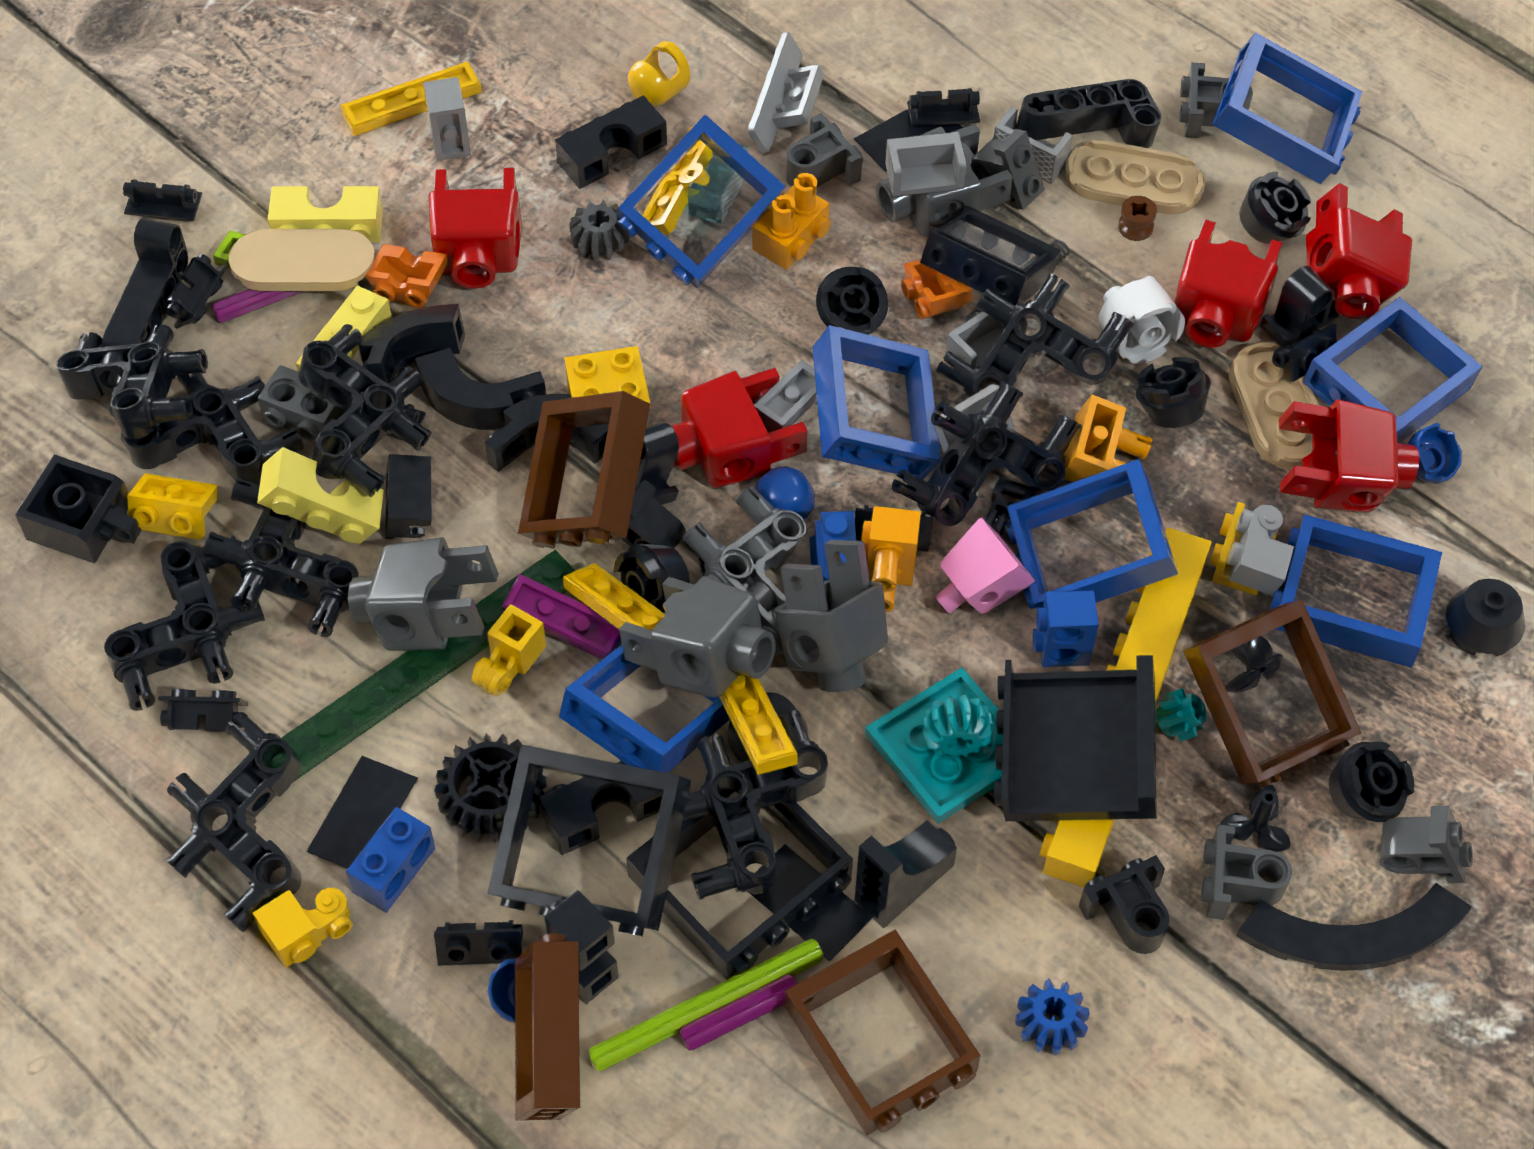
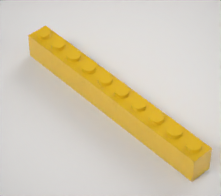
(1154, 630)

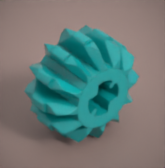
(957, 726)

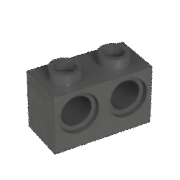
(290, 404)

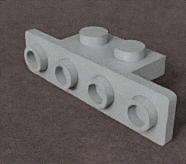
(786, 94)

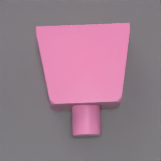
(982, 571)

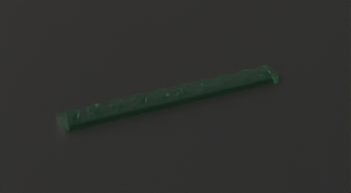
(405, 678)

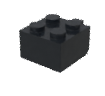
(77, 510)

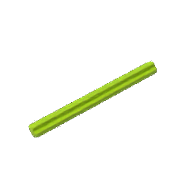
(671, 1020)

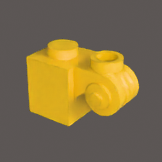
(514, 646)
(297, 931)

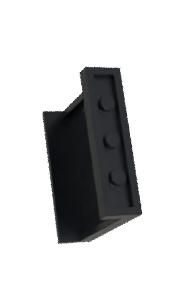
(1077, 744)

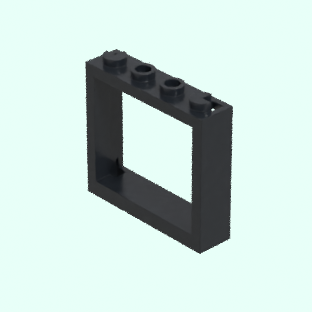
(663, 849)
(777, 926)

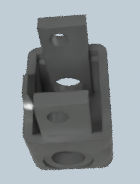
(936, 209)
(419, 592)
(834, 621)
(703, 639)

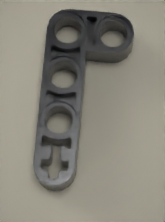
(1092, 108)
(158, 270)

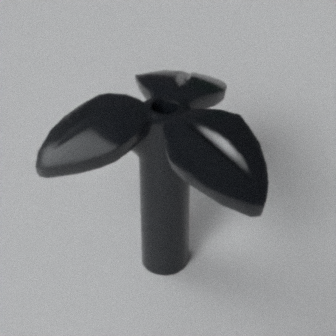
(1258, 661)
(1263, 809)

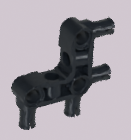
(1053, 340)
(135, 376)
(369, 408)
(215, 421)
(969, 462)
(276, 565)
(177, 636)
(241, 798)
(738, 817)

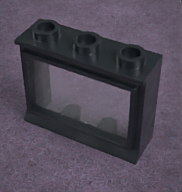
(990, 255)

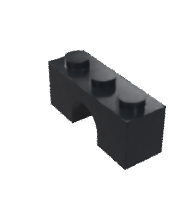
(631, 126)
(572, 808)
(595, 935)

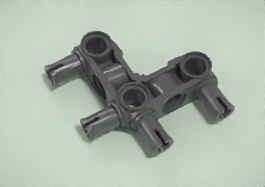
(753, 554)

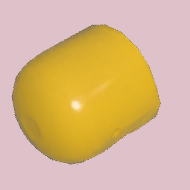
(649, 80)

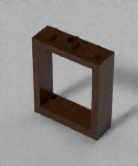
(617, 477)
(1319, 675)
(854, 970)
(547, 1030)

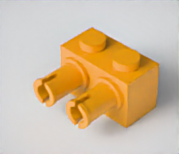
(792, 223)
(1099, 437)
(891, 548)

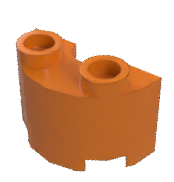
(404, 276)
(932, 290)

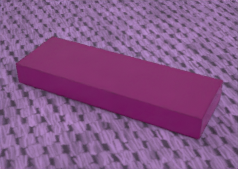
(564, 617)

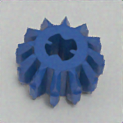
(1048, 1031)

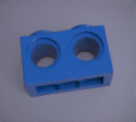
(1066, 628)
(391, 859)

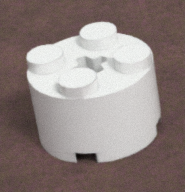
(1153, 315)

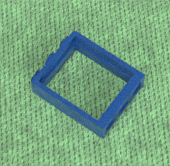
(1303, 78)
(740, 161)
(1333, 383)
(862, 446)
(1082, 496)
(1352, 633)
(621, 735)

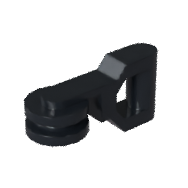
(999, 506)

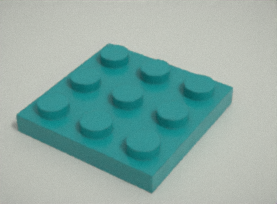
(937, 781)

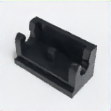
(407, 496)

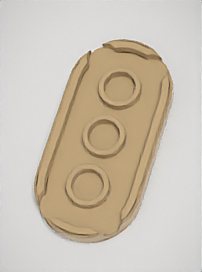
(1117, 171)
(301, 259)
(1263, 397)

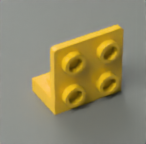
(606, 373)

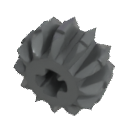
(597, 231)

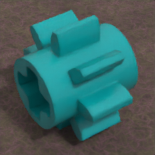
(1181, 714)

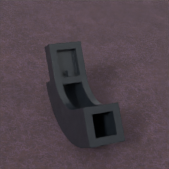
(409, 336)
(469, 401)
(521, 431)

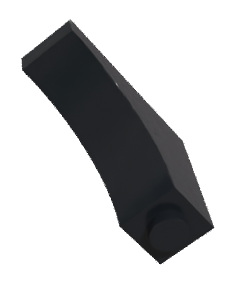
(900, 873)

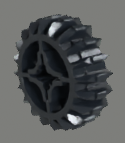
(482, 807)

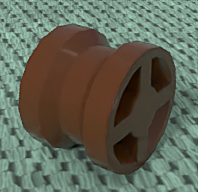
(1137, 218)

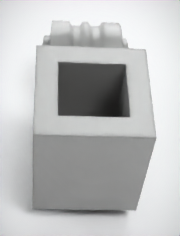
(1258, 558)

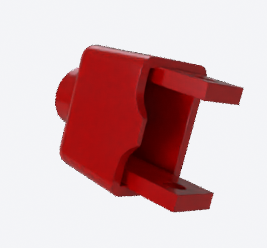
(476, 229)
(1358, 255)
(1224, 289)
(726, 432)
(1351, 458)

